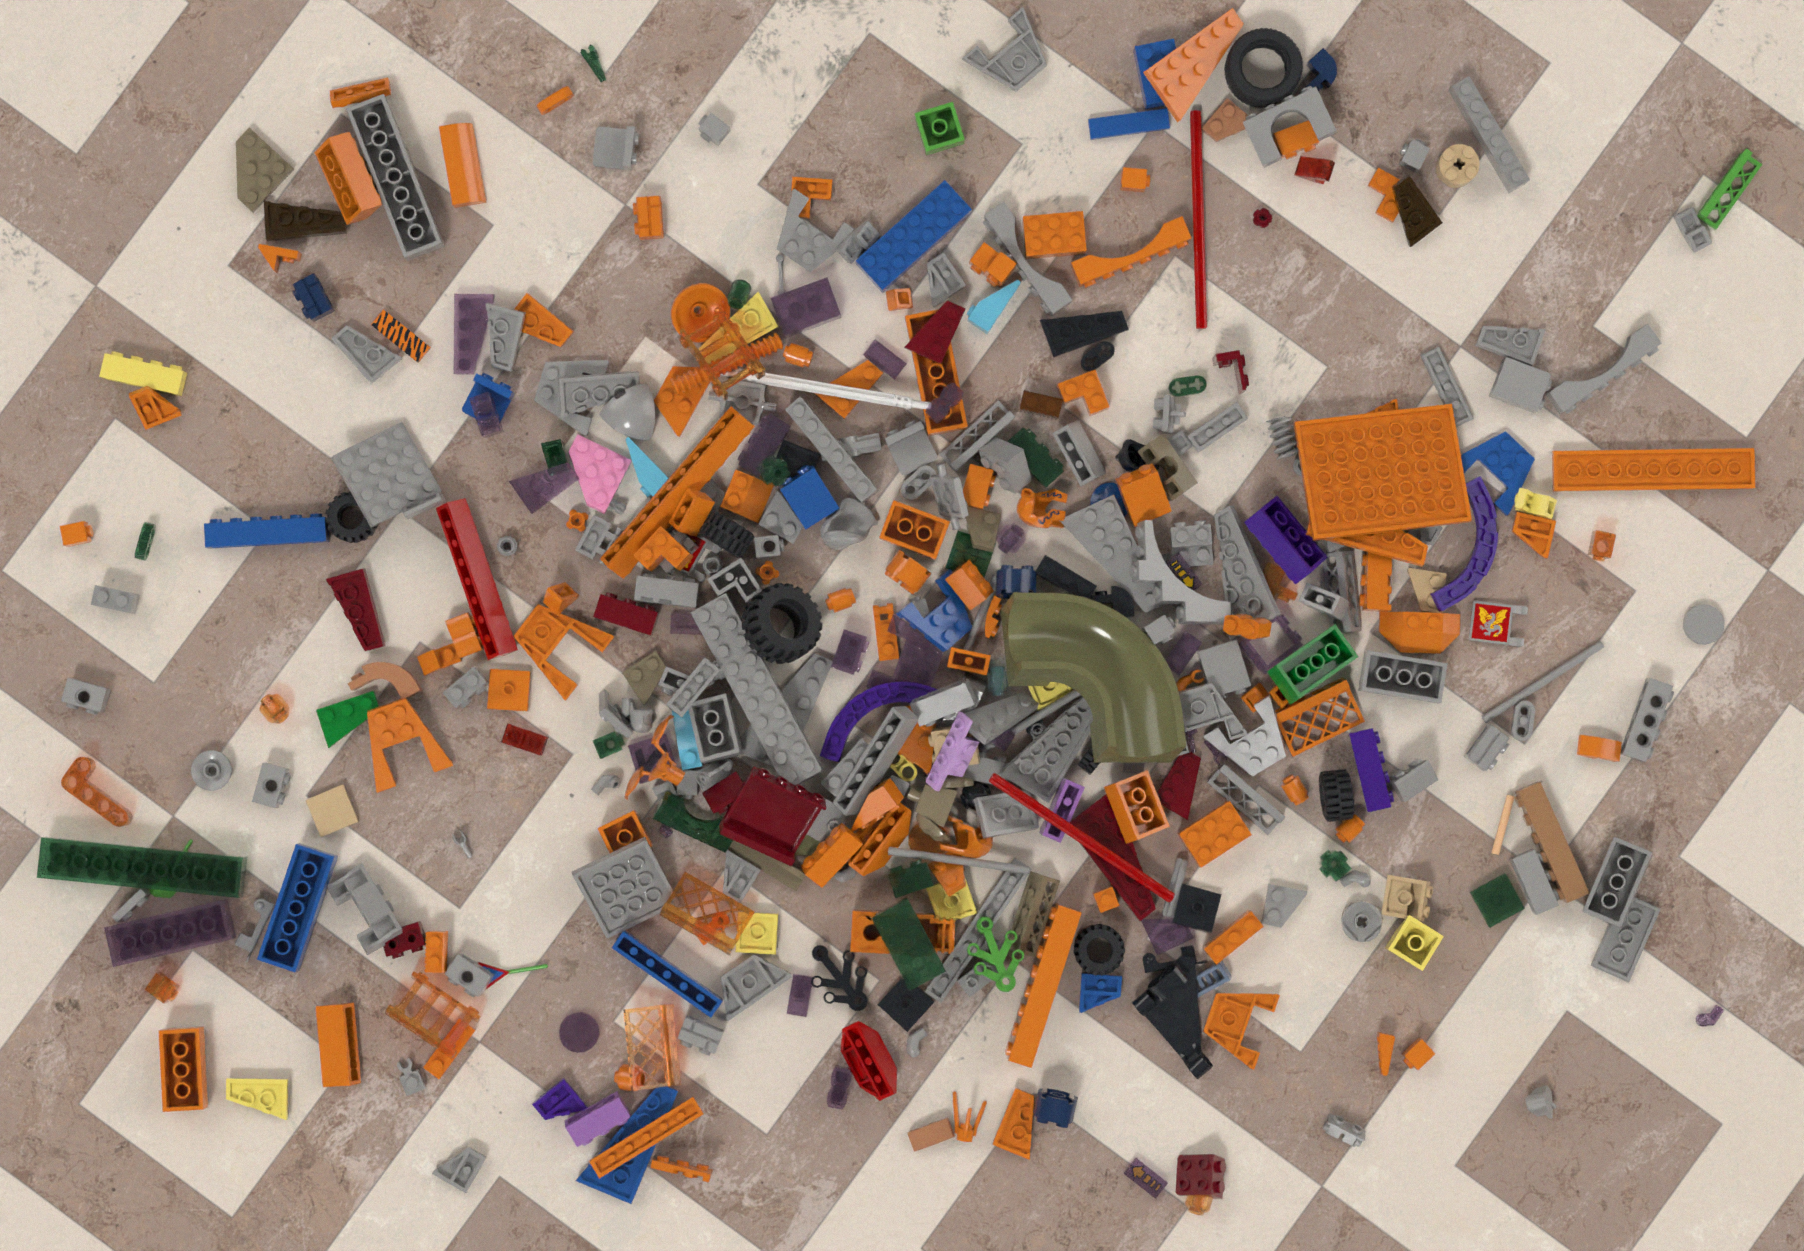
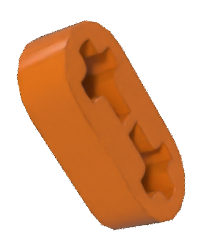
(555, 100)

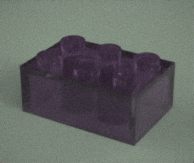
(806, 307)

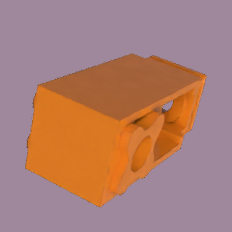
(867, 940)

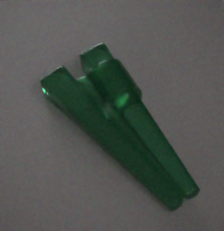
(593, 61)

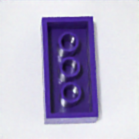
(1285, 540)

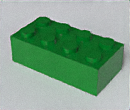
(1312, 664)

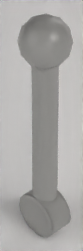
(779, 258)

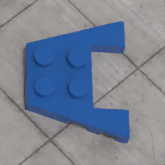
(1506, 461)
(945, 623)

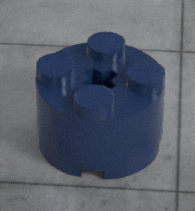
(1015, 580)
(1055, 1107)

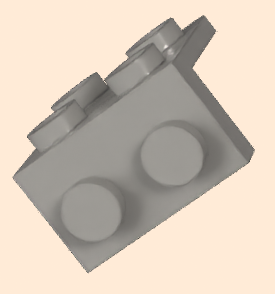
(615, 148)
(910, 447)

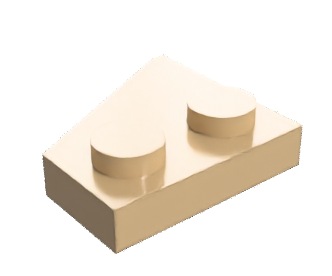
(1423, 584)

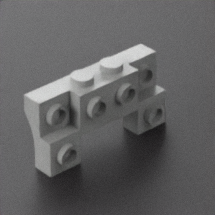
(369, 900)

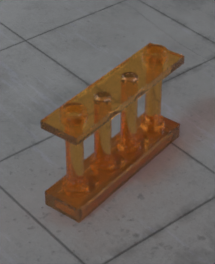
(730, 336)
(431, 1035)

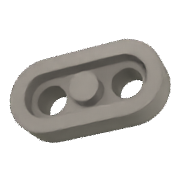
(917, 482)
(1525, 721)

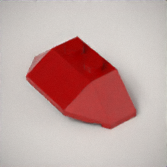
(869, 1060)

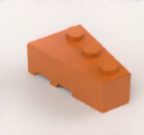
(1375, 582)

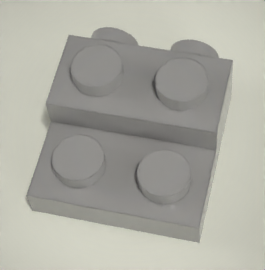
(1192, 542)

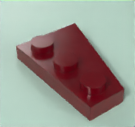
(936, 335)

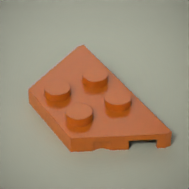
(679, 408)
(917, 747)

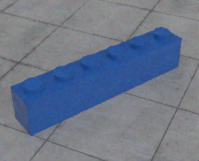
(266, 532)
(667, 973)

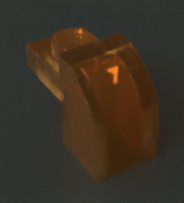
(1274, 576)

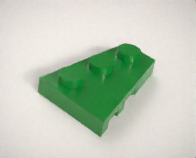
(345, 716)

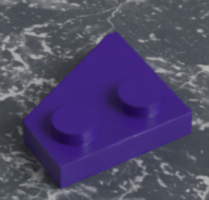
(559, 1101)

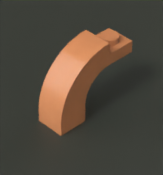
(400, 677)

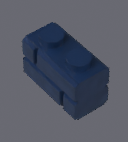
(313, 298)

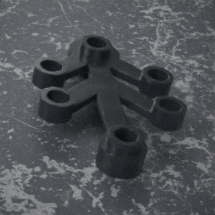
(842, 980)

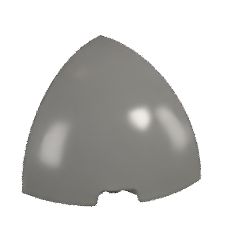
(632, 413)

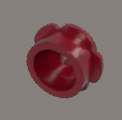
(1257, 218)

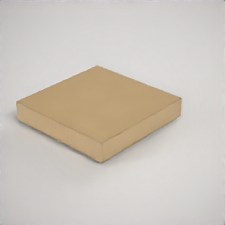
(332, 810)

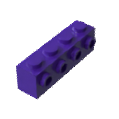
(1370, 769)

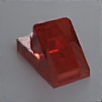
(1314, 169)

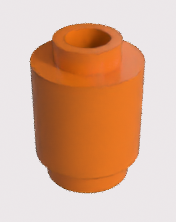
(798, 355)
(840, 600)
(1294, 789)
(1349, 829)

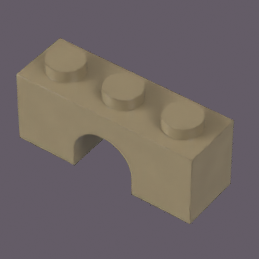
(1163, 454)

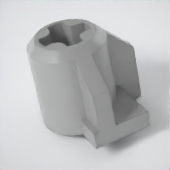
(1540, 1102)

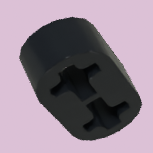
(1094, 353)

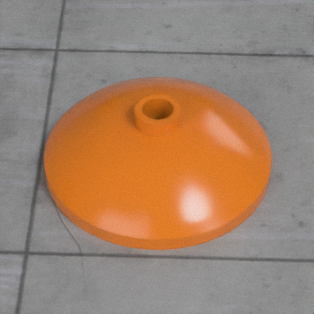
(702, 295)

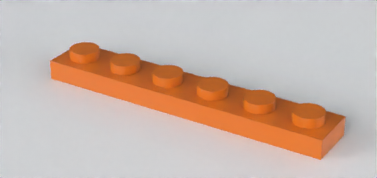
(646, 1137)

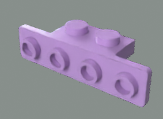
(954, 754)

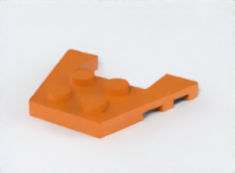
(1229, 1020)

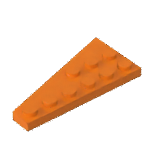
(1187, 68)
(1392, 544)

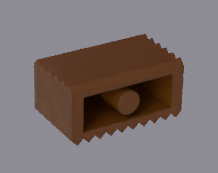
(1040, 404)

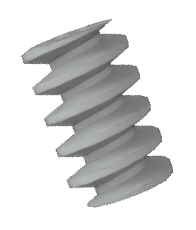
(1283, 437)

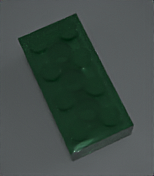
(907, 944)

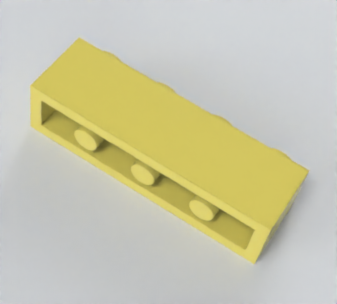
(143, 374)

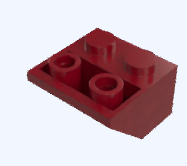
(723, 793)

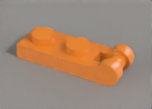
(886, 641)

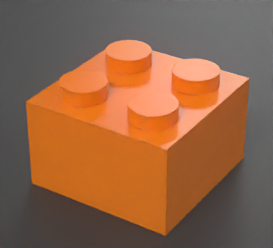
(623, 831)

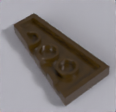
(292, 222)

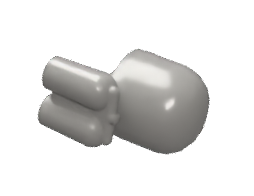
(639, 718)

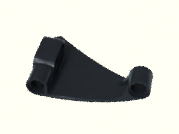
(1173, 1010)

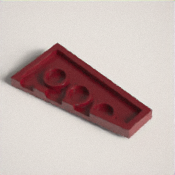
(357, 601)

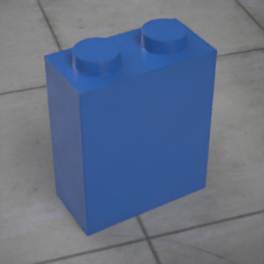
(808, 496)

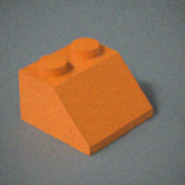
(746, 496)

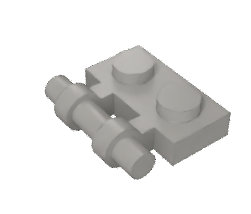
(594, 537)

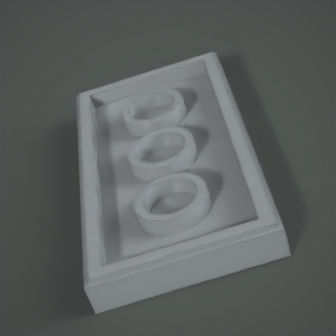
(1623, 947)

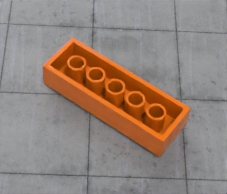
(934, 378)

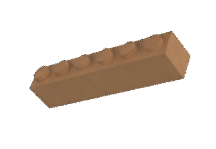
(1551, 842)

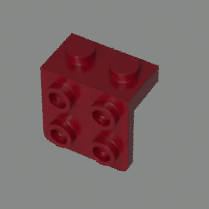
(1200, 1175)

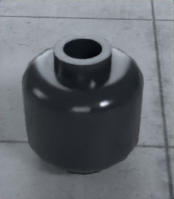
(971, 792)

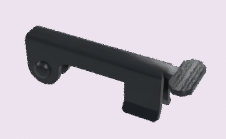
(1151, 965)

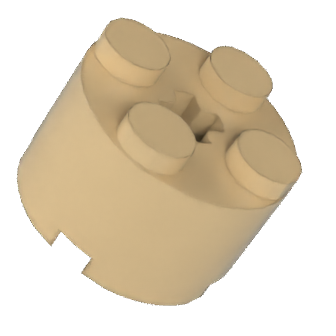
(1464, 156)

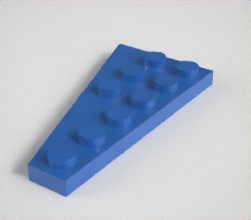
(625, 1179)

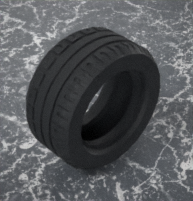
(1271, 40)

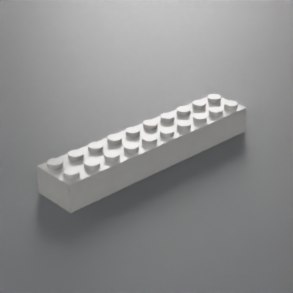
(757, 691)

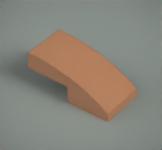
(931, 1134)

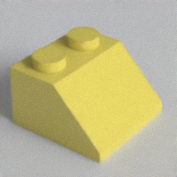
(1414, 942)

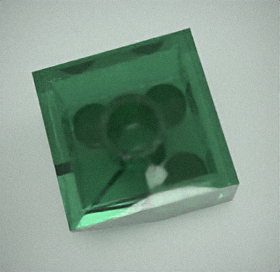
(910, 878)

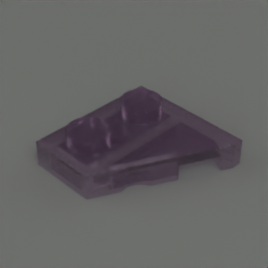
(1165, 934)

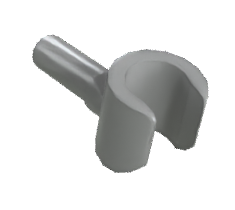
(461, 841)

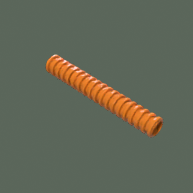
(698, 376)

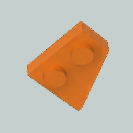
(1535, 532)

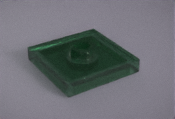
(1497, 900)

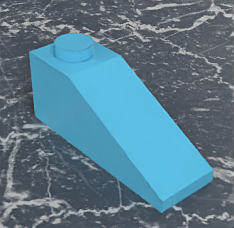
(989, 309)
(647, 472)
(686, 741)

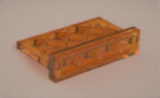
(697, 927)
(668, 1042)

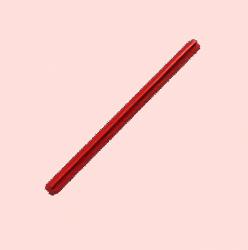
(1198, 219)
(1081, 837)

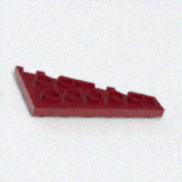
(1101, 825)

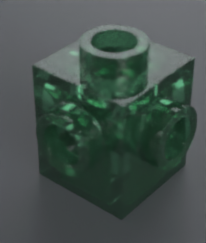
(767, 470)
(1340, 868)

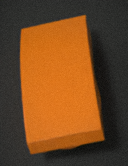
(991, 623)
(1599, 747)

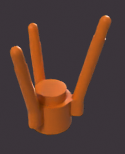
(965, 1131)

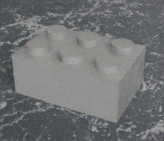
(715, 729)

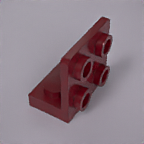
(1226, 359)

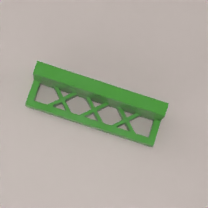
(1725, 184)

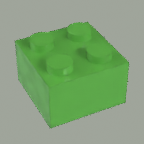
(939, 128)

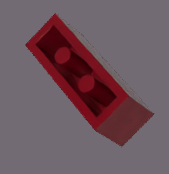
(626, 613)

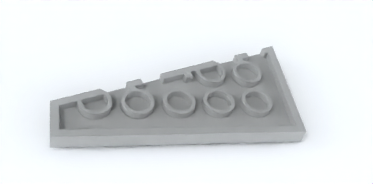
(801, 696)

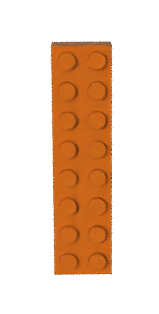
(1043, 986)

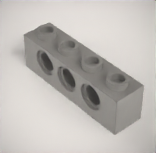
(1637, 726)

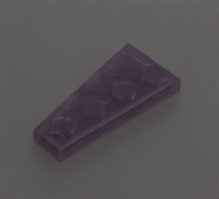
(469, 330)

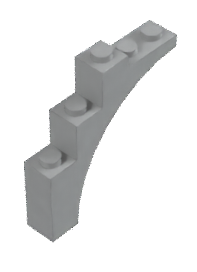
(1168, 588)

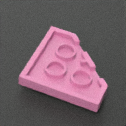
(598, 471)

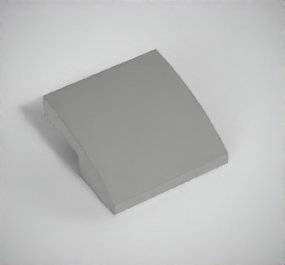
(423, 505)

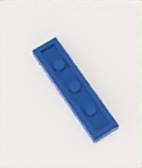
(1128, 124)

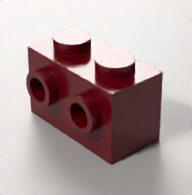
(411, 939)

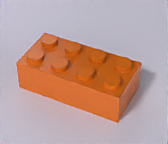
(348, 178)
(183, 1069)

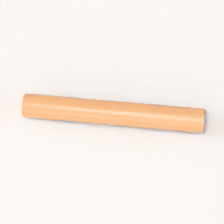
(1502, 825)

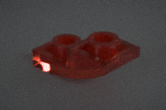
(524, 739)

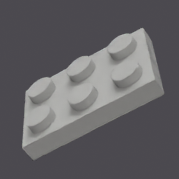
(1004, 815)

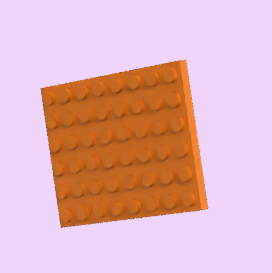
(1382, 472)

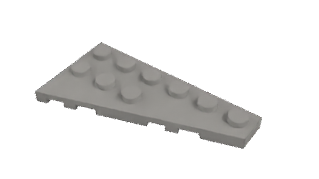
(1110, 541)
(1241, 573)
(1049, 756)

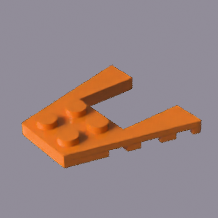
(543, 633)
(396, 724)

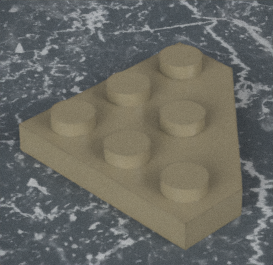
(258, 170)

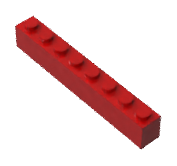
(476, 578)

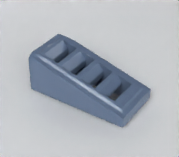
(1212, 985)

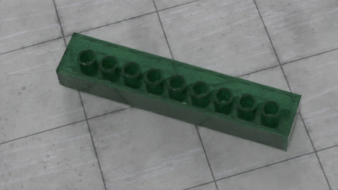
(142, 867)

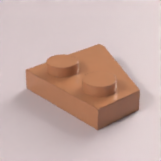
(1225, 121)

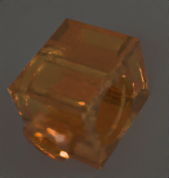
(1608, 539)
(162, 988)

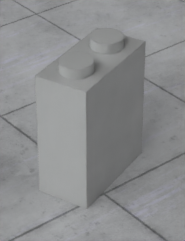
(1521, 385)
(1225, 668)

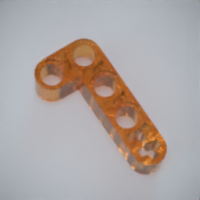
(98, 795)

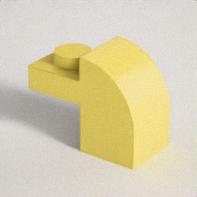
(1535, 504)

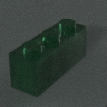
(1038, 460)

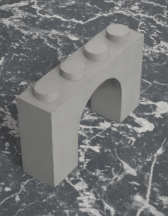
(1307, 103)

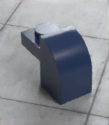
(1324, 68)

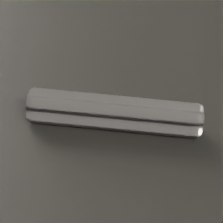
(1175, 886)

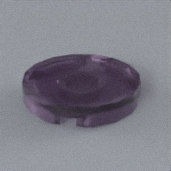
(579, 1032)

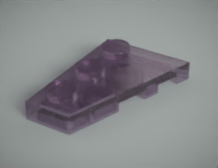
(544, 486)

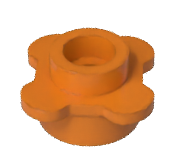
(582, 519)
(768, 566)

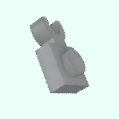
(411, 1080)

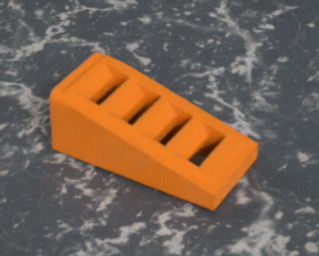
(1385, 1048)

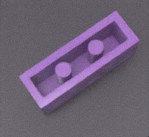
(1064, 805)
(597, 1119)

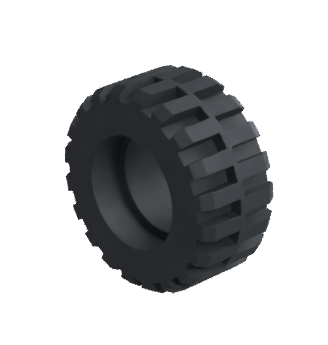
(801, 612)

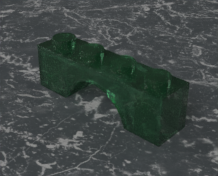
(673, 813)

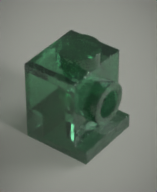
(601, 744)

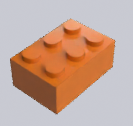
(1054, 235)
(914, 530)
(1136, 806)
(1214, 834)

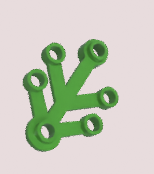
(996, 957)

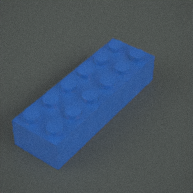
(913, 236)
(297, 907)

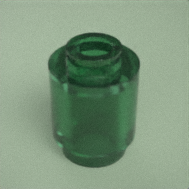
(738, 294)

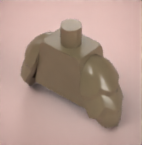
(935, 806)

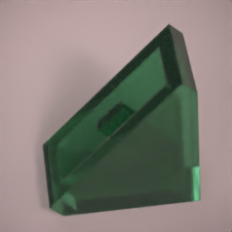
(554, 453)

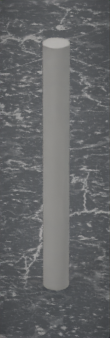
(979, 618)

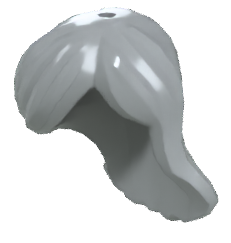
(848, 524)

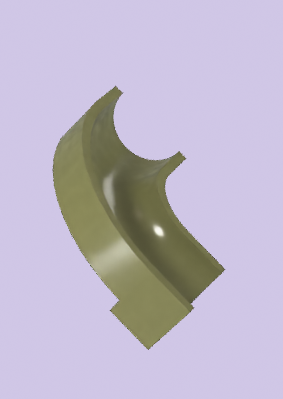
(1107, 663)

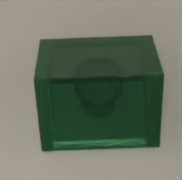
(963, 551)

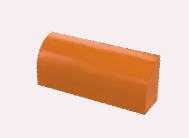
(462, 164)
(338, 1044)

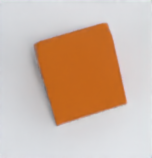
(899, 299)
(1254, 695)

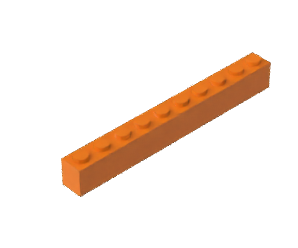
(692, 474)

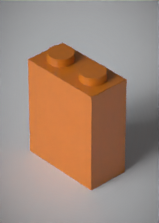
(1143, 494)

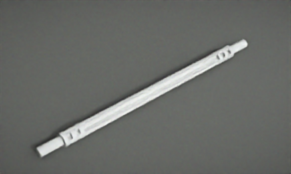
(834, 390)

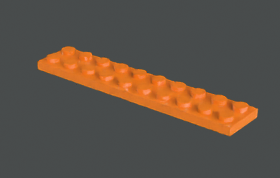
(1653, 469)

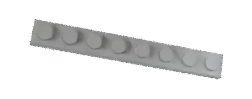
(992, 908)

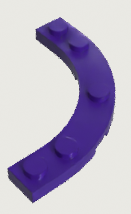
(1483, 551)
(862, 705)

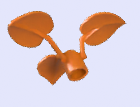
(662, 769)

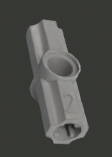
(860, 445)

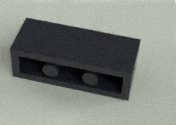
(1064, 578)

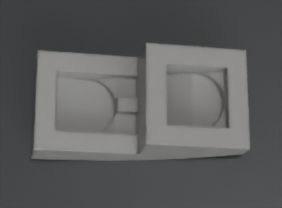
(1692, 230)
(856, 241)

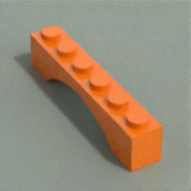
(1093, 268)

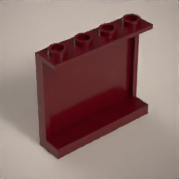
(771, 815)

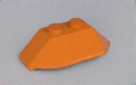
(1419, 631)
(878, 837)

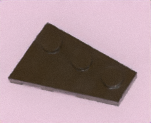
(1414, 210)

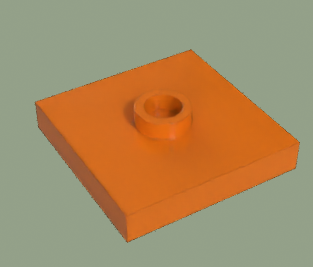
(508, 690)

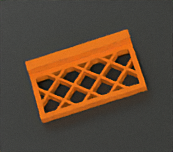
(1314, 699)

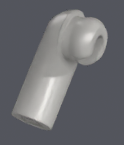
(845, 875)
(1356, 876)

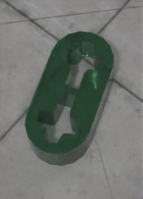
(1188, 390)
(145, 541)

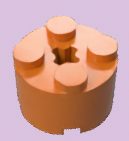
(907, 571)

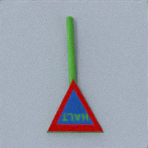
(500, 973)

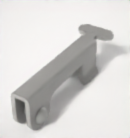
(248, 943)

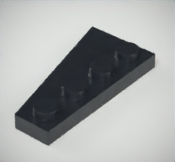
(1075, 332)

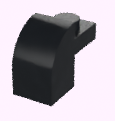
(1119, 598)

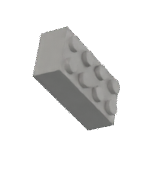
(1402, 677)
(1617, 882)

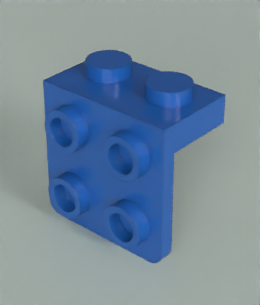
(501, 394)

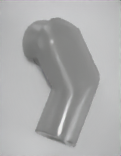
(606, 781)
(913, 1042)

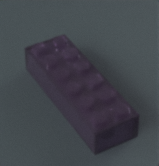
(170, 932)

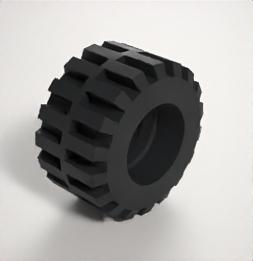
(335, 524)
(726, 534)
(1336, 795)
(1099, 931)

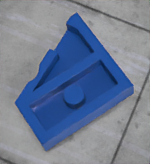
(1098, 990)

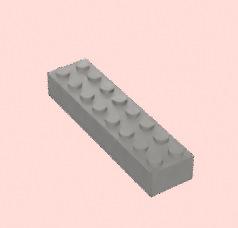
(395, 177)

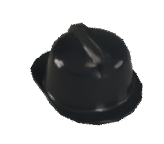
(1129, 456)

